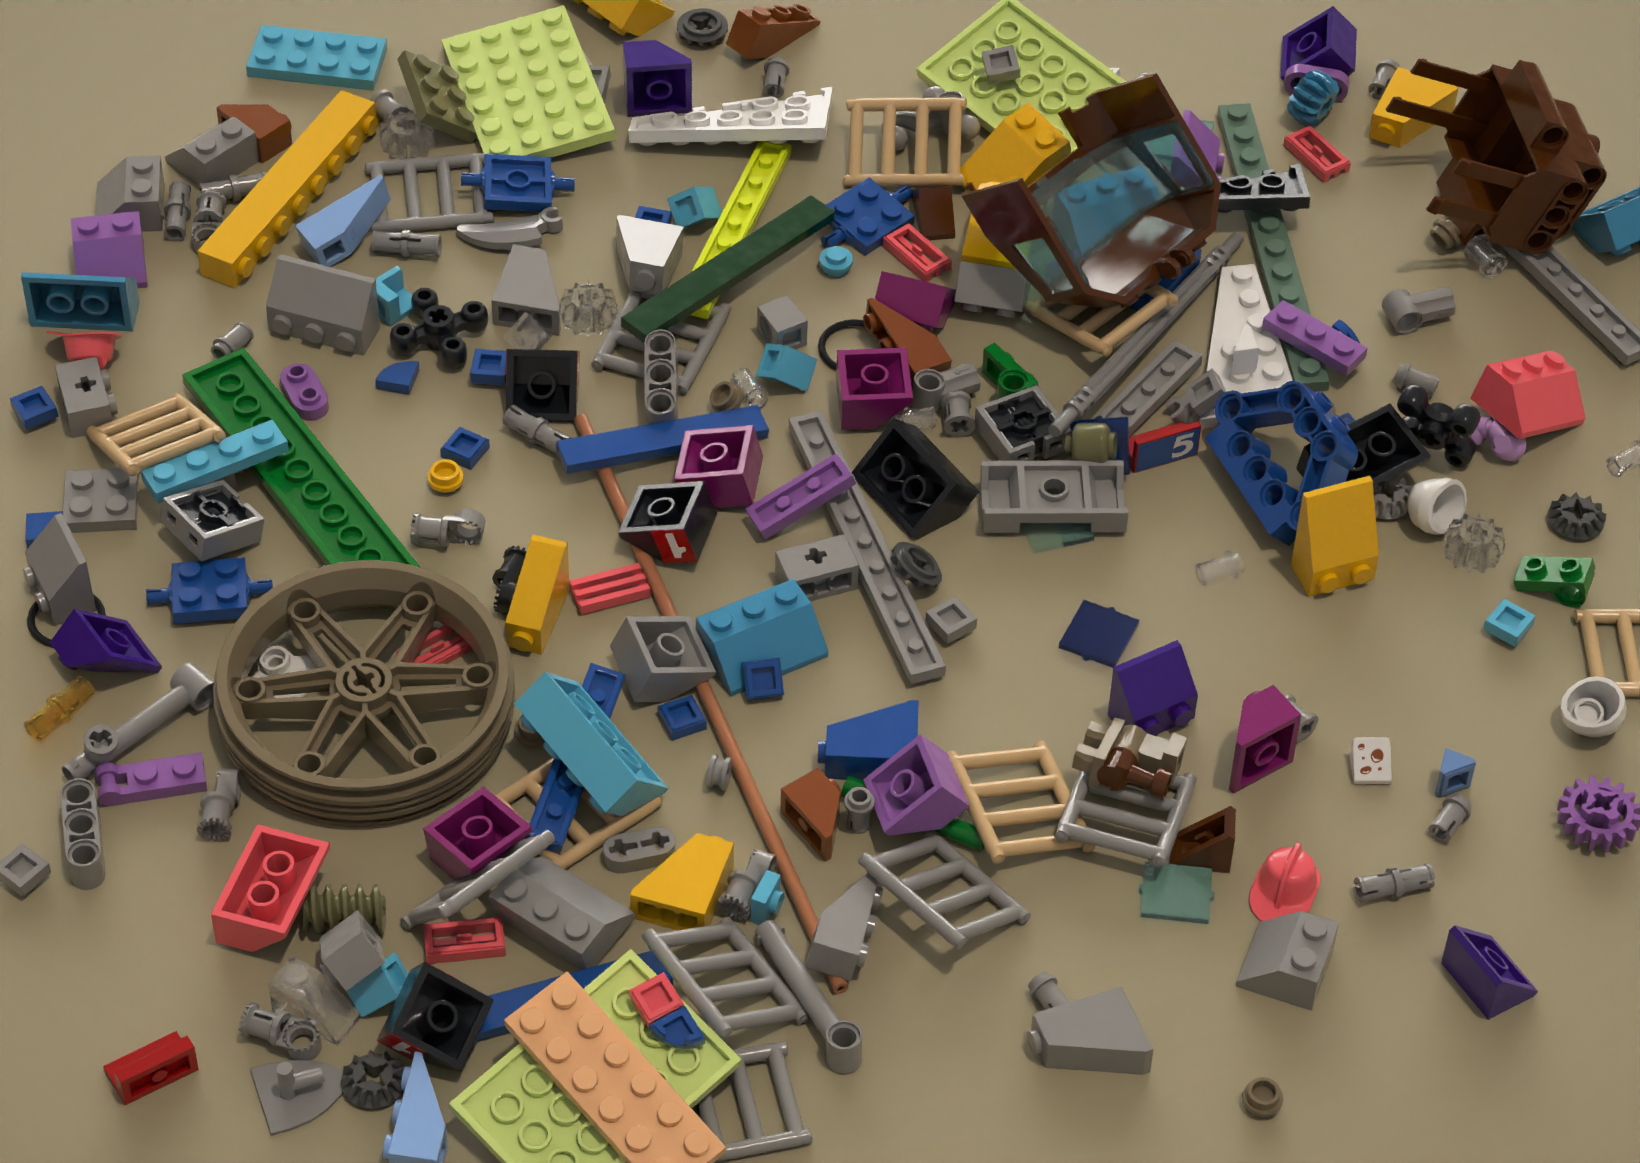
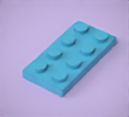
(317, 57)

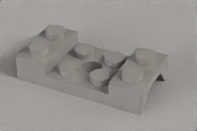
(1017, 494)

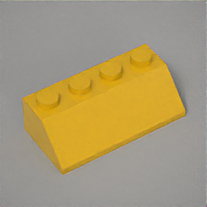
(629, 15)

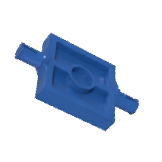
(517, 182)
(867, 215)
(208, 590)

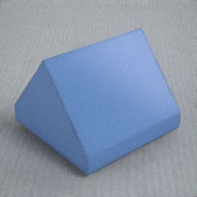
(1455, 773)

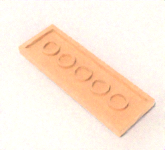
(610, 1078)

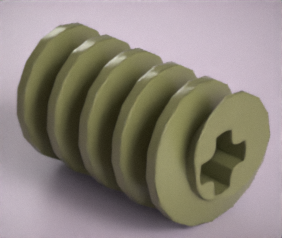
(335, 908)

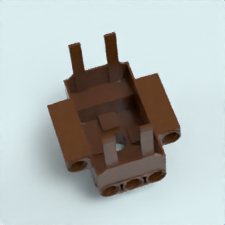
(1518, 156)

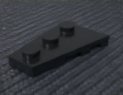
(1270, 191)

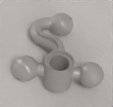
(937, 119)

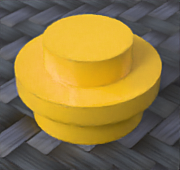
(445, 476)

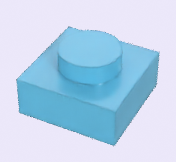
(1509, 622)
(766, 898)

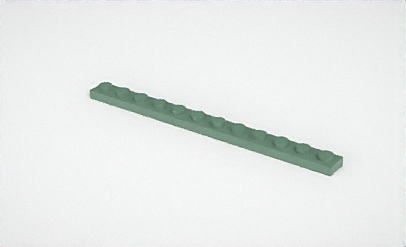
(1269, 238)

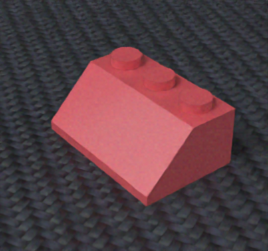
(1531, 394)
(267, 888)

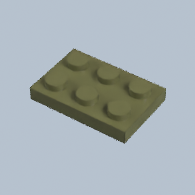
(437, 96)

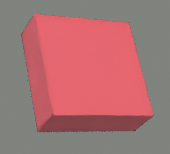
(655, 998)

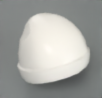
(1436, 503)
(1594, 707)

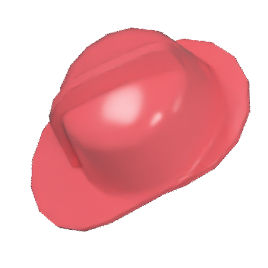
(88, 345)
(1284, 883)

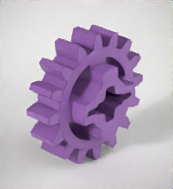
(1599, 813)

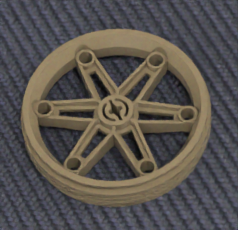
(364, 692)

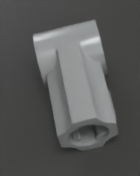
(1409, 311)
(932, 385)

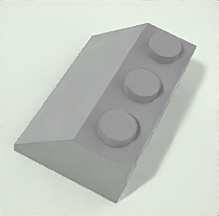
(323, 305)
(560, 912)

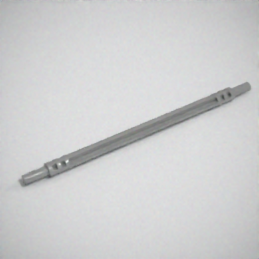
(1144, 336)

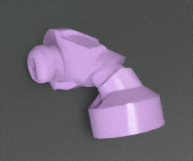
(1502, 441)

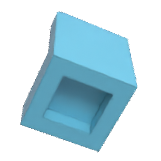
(694, 206)
(392, 297)
(787, 366)
(379, 987)

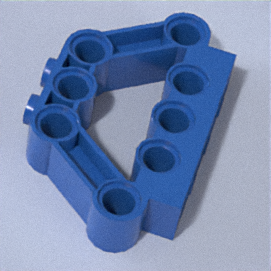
(1249, 457)

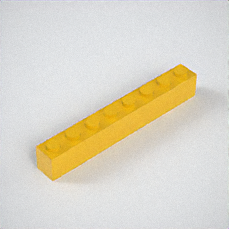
(287, 189)

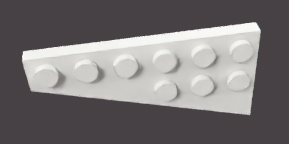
(740, 121)
(1241, 303)

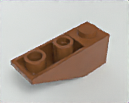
(767, 30)
(897, 331)

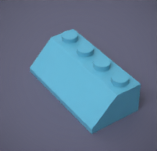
(588, 745)

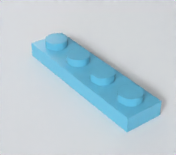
(215, 460)

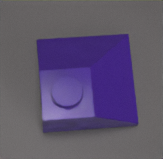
(102, 645)

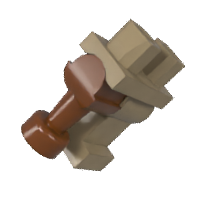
(1129, 755)

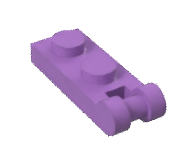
(150, 779)

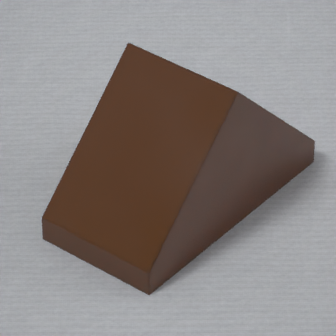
(934, 212)
(1207, 842)

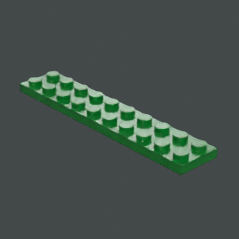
(304, 480)

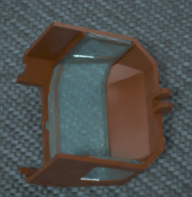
(1114, 208)

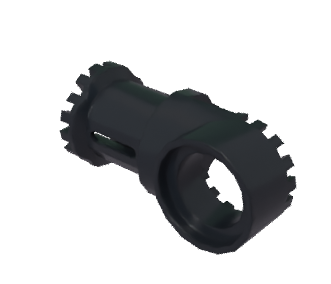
(507, 577)

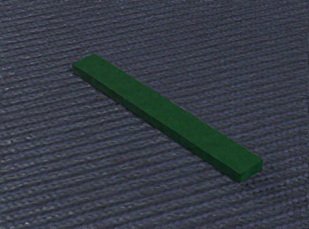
(728, 268)

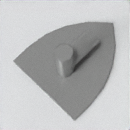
(296, 1092)

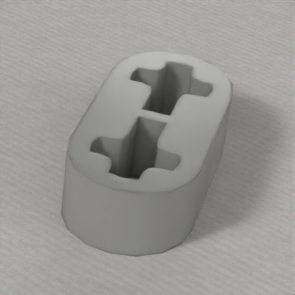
(638, 849)

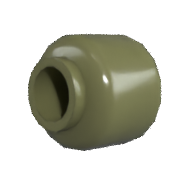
(1091, 443)

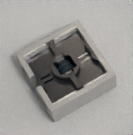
(1018, 426)
(211, 520)

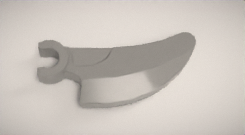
(520, 232)

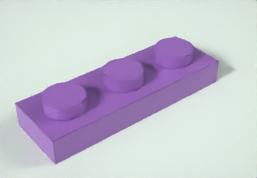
(1314, 338)
(800, 496)

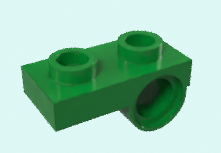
(1005, 372)
(1564, 576)

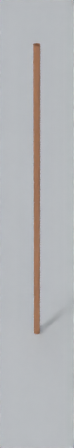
(720, 724)

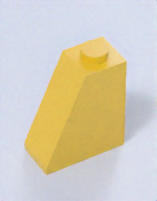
(1399, 129)
(538, 595)
(686, 885)

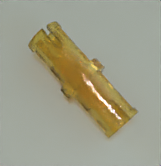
(59, 708)

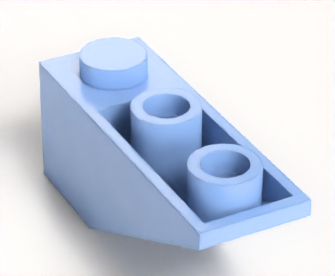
(343, 224)
(417, 1119)

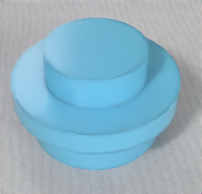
(836, 261)

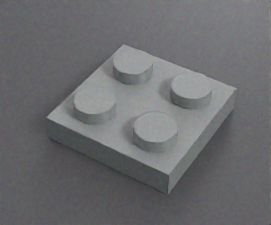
(100, 500)

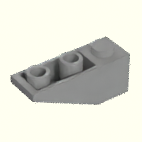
(841, 930)

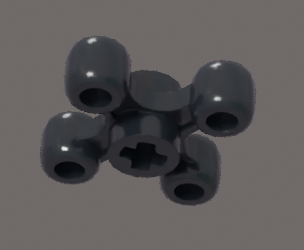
(439, 328)
(1440, 425)

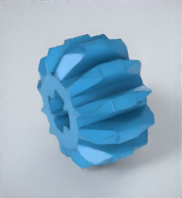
(1313, 97)

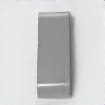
(660, 367)
(82, 834)

